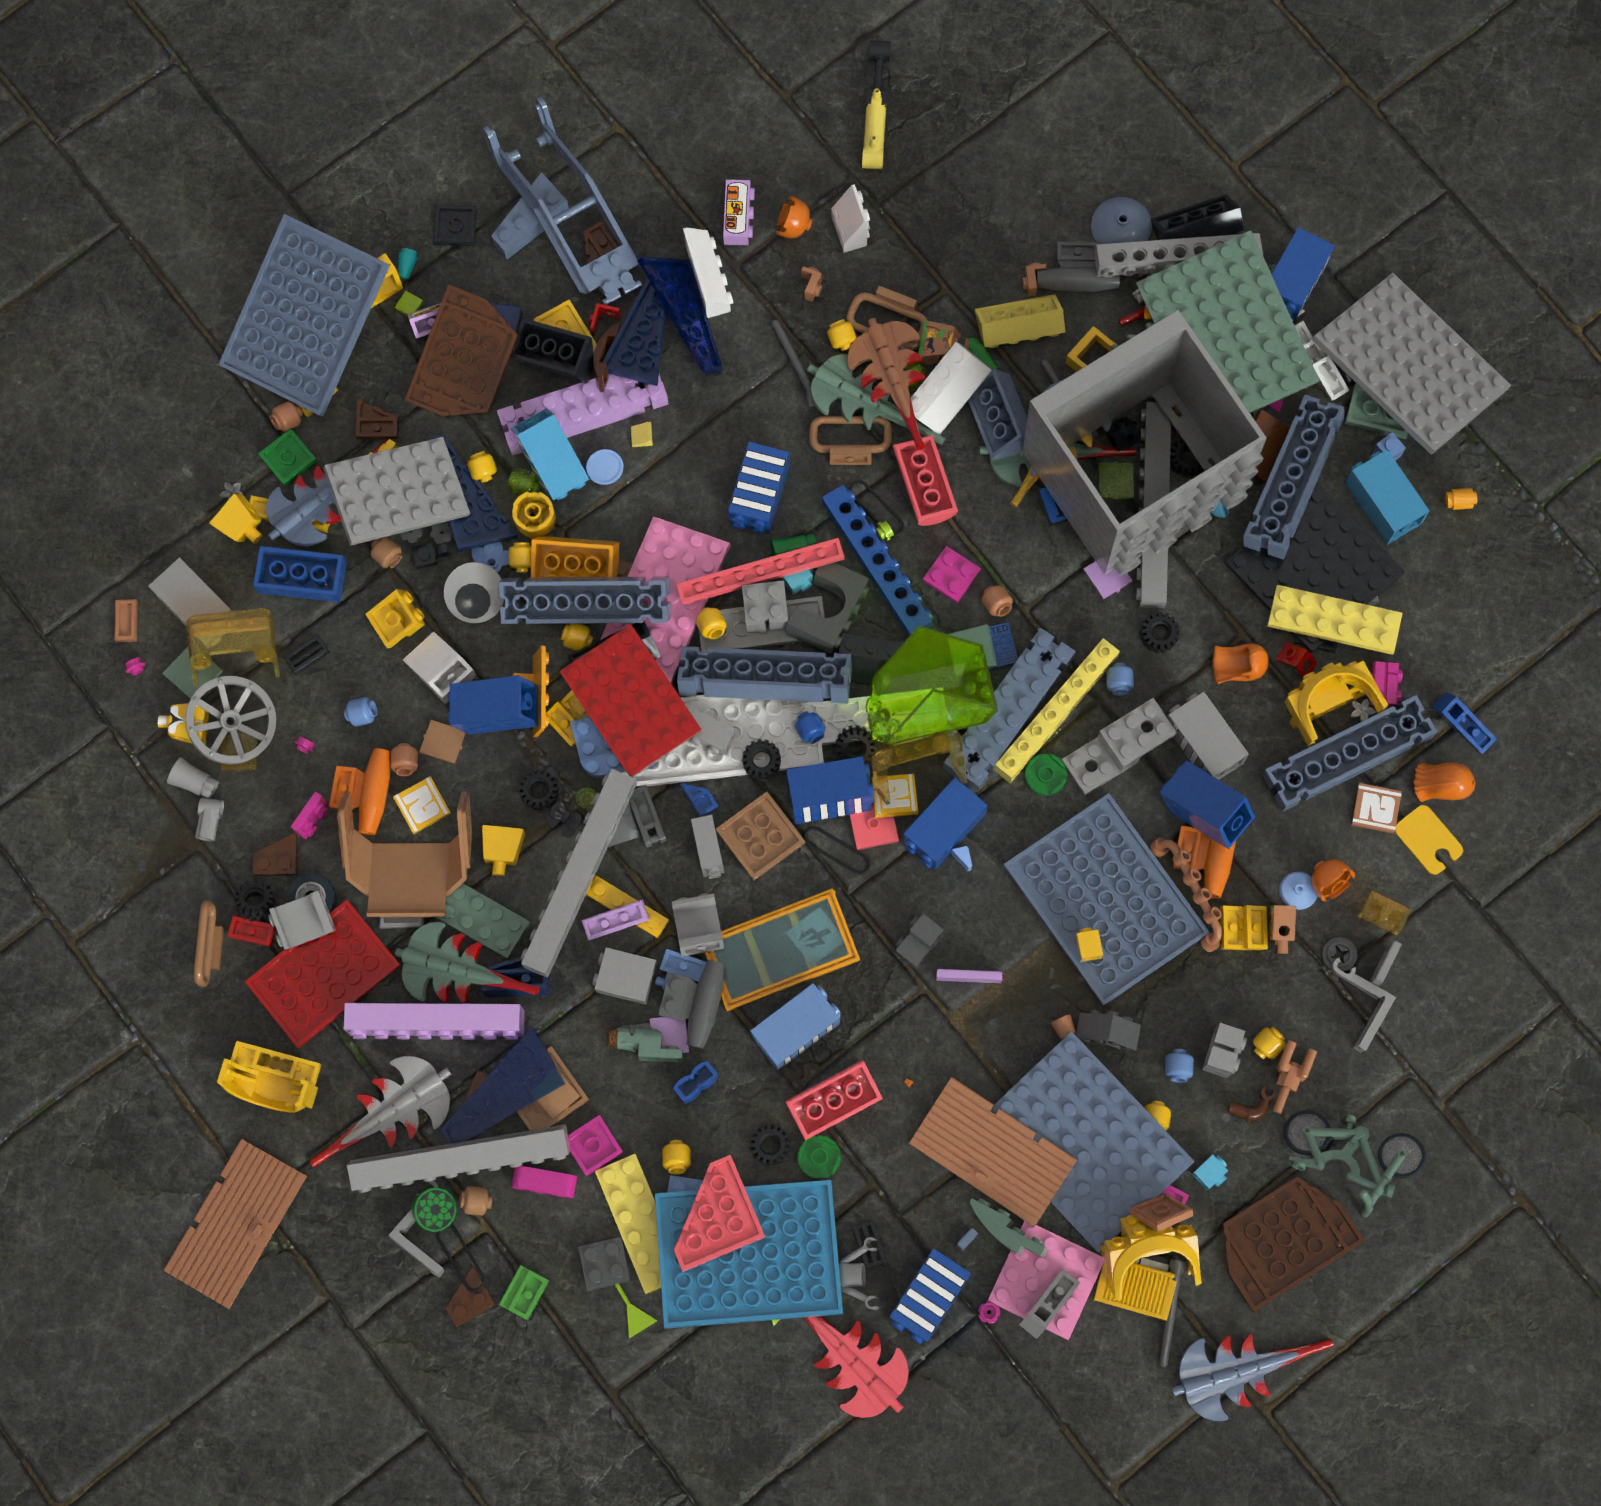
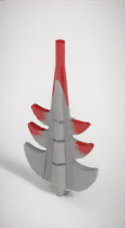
(421, 1089)

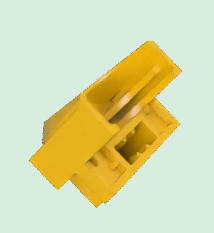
(1328, 691)
(275, 1083)
(1143, 1241)

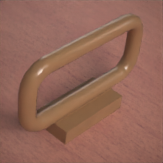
(892, 301)
(849, 453)
(208, 944)

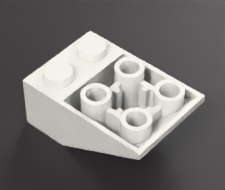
(851, 220)
(439, 665)

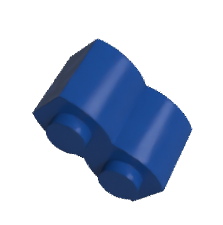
(690, 1086)

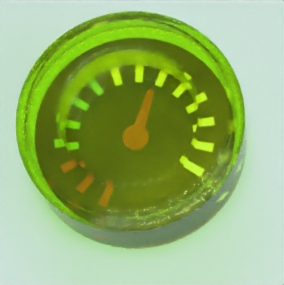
(585, 797)

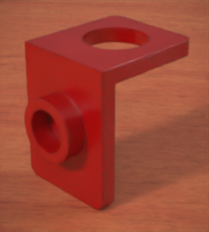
(601, 310)
(1296, 657)

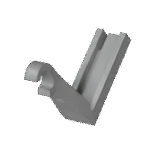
(1373, 991)
(397, 1237)

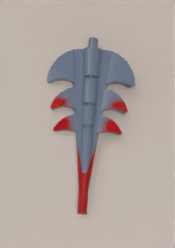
(295, 518)
(1206, 1381)

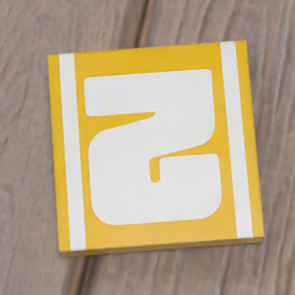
(902, 797)
(422, 805)

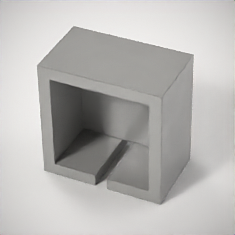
(765, 603)
(1224, 1050)

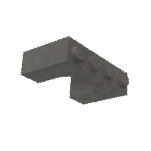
(827, 632)

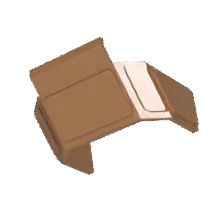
(405, 876)

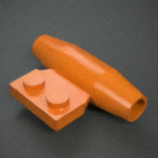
(366, 789)
(1207, 855)

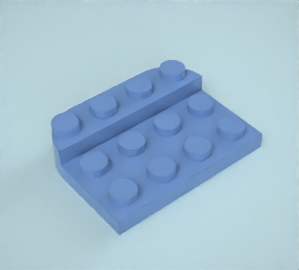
(593, 750)

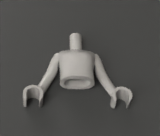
(855, 1274)

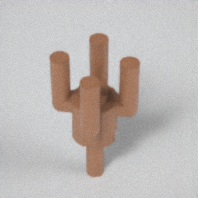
(1291, 1073)

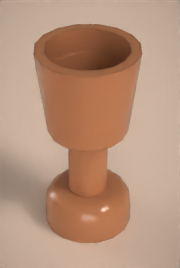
(1064, 1026)

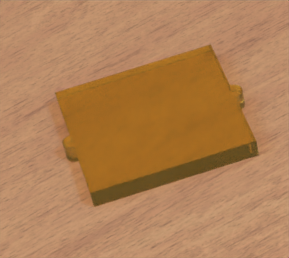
(248, 744)

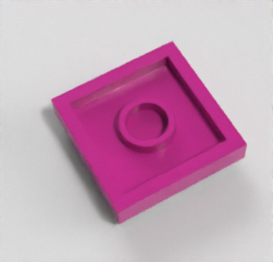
(951, 574)
(313, 811)
(593, 1145)

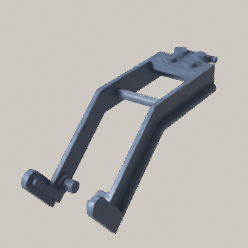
(608, 271)

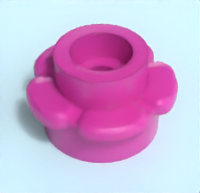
(134, 666)
(304, 745)
(990, 1318)

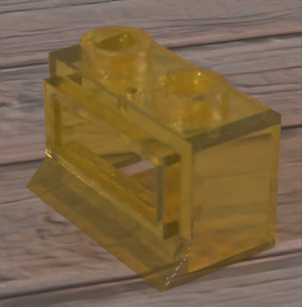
(1384, 913)

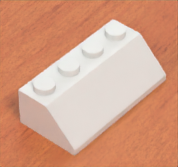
(707, 271)
(948, 387)

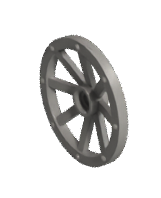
(234, 715)

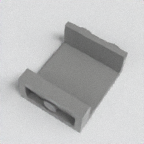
(301, 920)
(697, 924)

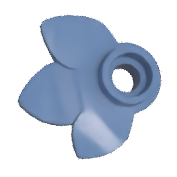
(491, 554)

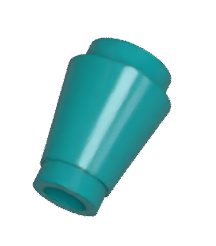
(406, 261)

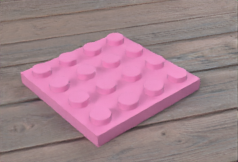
(1029, 1275)

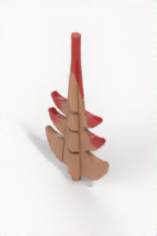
(888, 363)

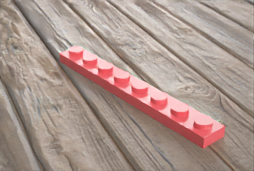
(760, 571)

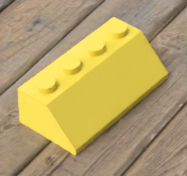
(1020, 321)

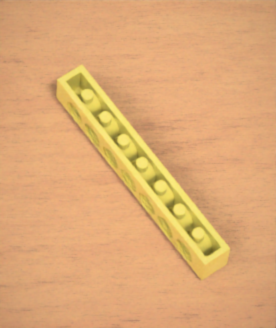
(1056, 710)

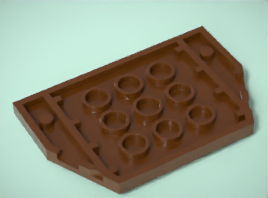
(462, 356)
(1285, 1241)

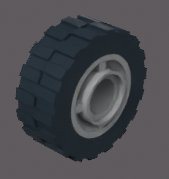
(310, 883)

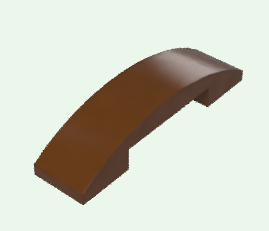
(600, 352)

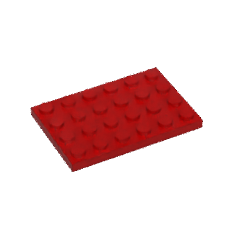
(630, 701)
(314, 980)

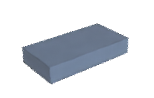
(966, 1240)

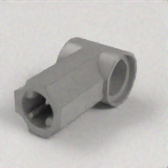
(209, 814)

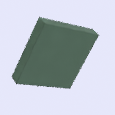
(981, 636)
(181, 675)

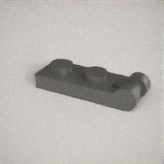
(646, 816)

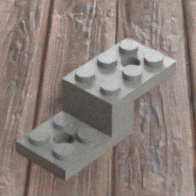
(1119, 746)

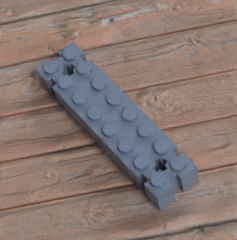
(1293, 477)
(585, 600)
(765, 674)
(1017, 701)
(1349, 753)

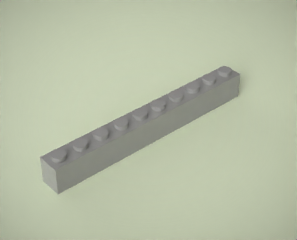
(1155, 486)
(579, 873)
(458, 1158)

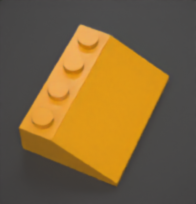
(573, 557)

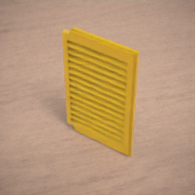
(1143, 1290)

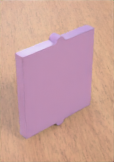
(1108, 583)
(673, 1032)

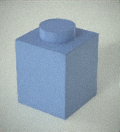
(1391, 444)

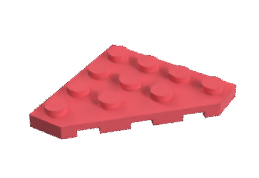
(719, 1218)

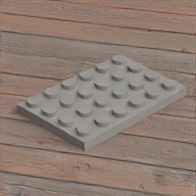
(396, 490)

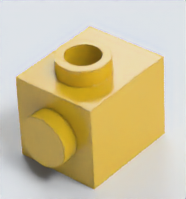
(1089, 944)

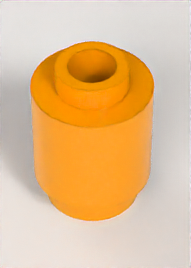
(1460, 498)

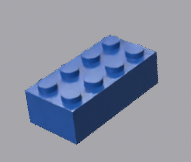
(300, 574)

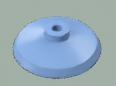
(604, 467)
(1297, 890)

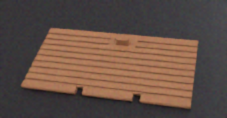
(993, 1151)
(235, 1223)

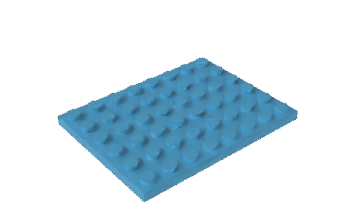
(772, 1279)

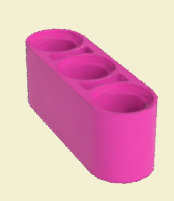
(544, 1181)

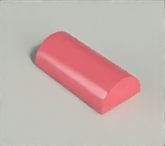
(925, 481)
(833, 1099)

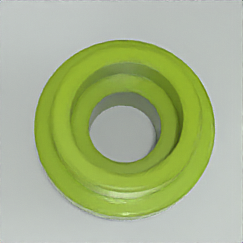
(884, 530)

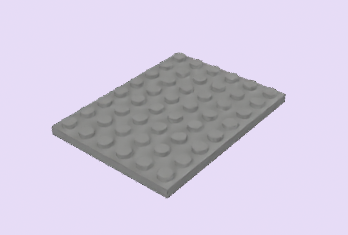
(1411, 363)

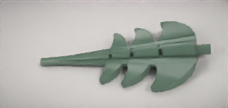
(836, 381)

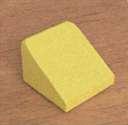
(642, 435)

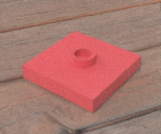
(873, 831)

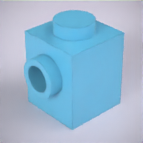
(798, 581)
(1211, 1172)

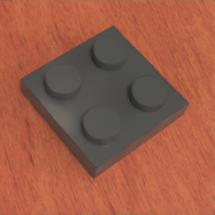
(604, 1263)

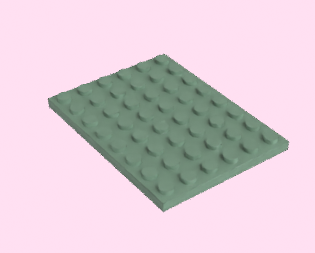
(1237, 318)

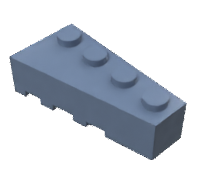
(522, 224)

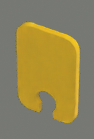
(1424, 835)

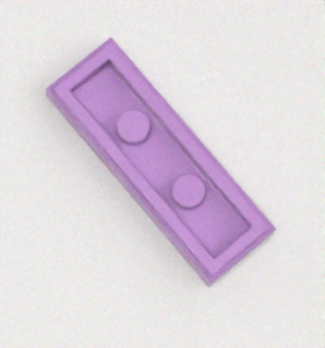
(615, 920)
(969, 976)

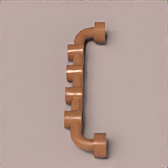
(1201, 896)

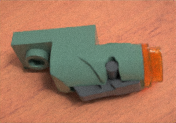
(646, 1040)

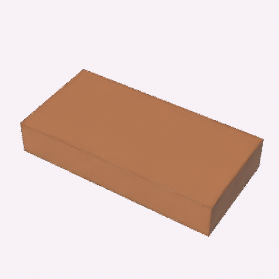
(126, 620)

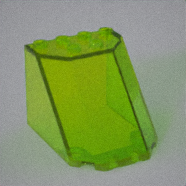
(930, 688)

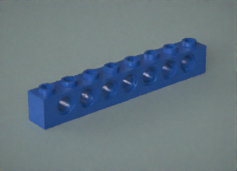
(845, 498)

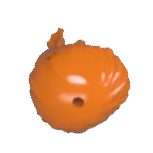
(1239, 663)
(1443, 781)

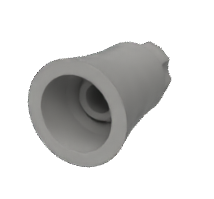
(192, 779)

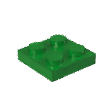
(287, 457)

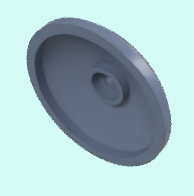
(1107, 227)

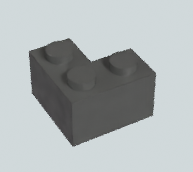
(921, 940)
(1108, 1030)

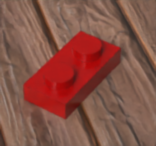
(251, 931)

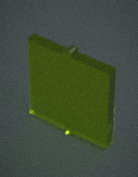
(1116, 480)

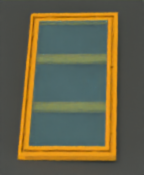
(784, 949)

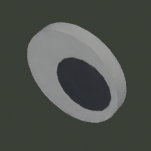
(473, 592)

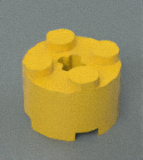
(538, 505)

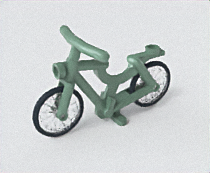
(1398, 1155)

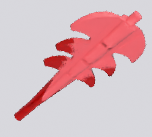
(876, 1384)

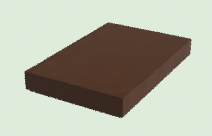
(1276, 434)

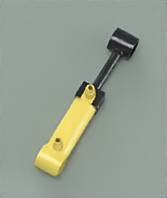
(876, 109)

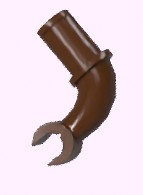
(1252, 1113)

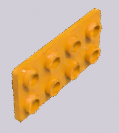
(540, 678)

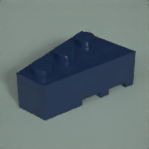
(516, 971)

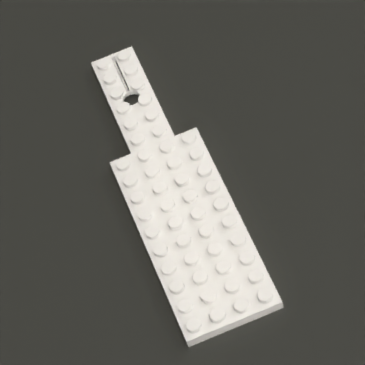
(754, 721)

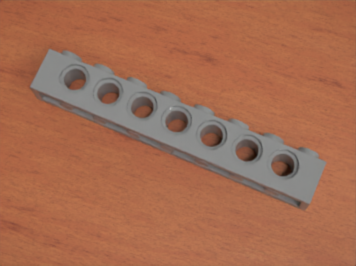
(1148, 250)

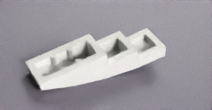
(1329, 376)

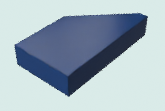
(700, 799)

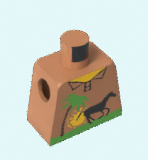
(937, 341)
(1281, 916)

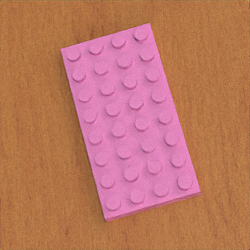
(682, 556)

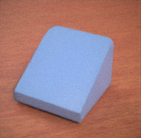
(963, 857)

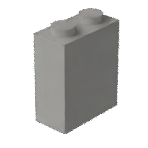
(707, 846)
(625, 975)

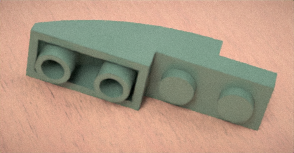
(1000, 1226)

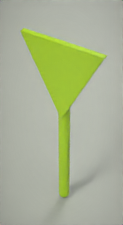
(637, 1318)

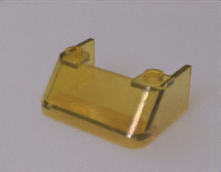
(231, 633)
(913, 749)

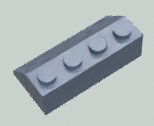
(999, 415)

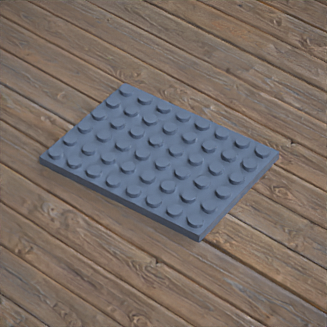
(304, 314)
(1107, 879)
(1094, 1118)

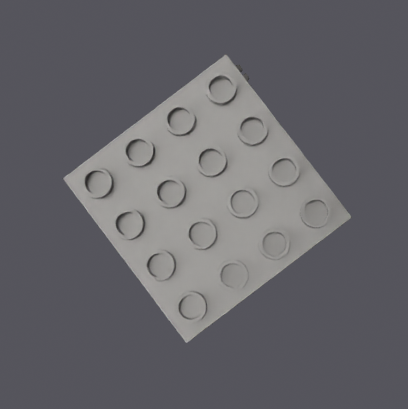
(1213, 423)

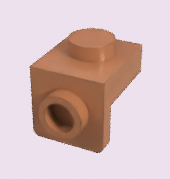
(815, 278)
(1029, 281)

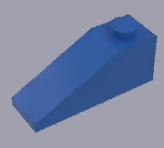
(1464, 722)

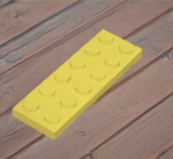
(1335, 619)
(634, 1215)

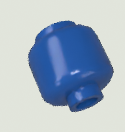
(810, 727)

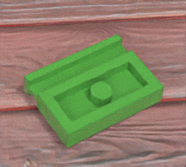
(524, 1292)

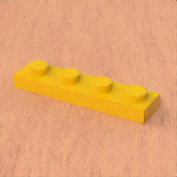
(613, 898)

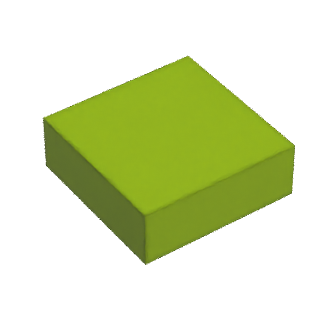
(408, 303)

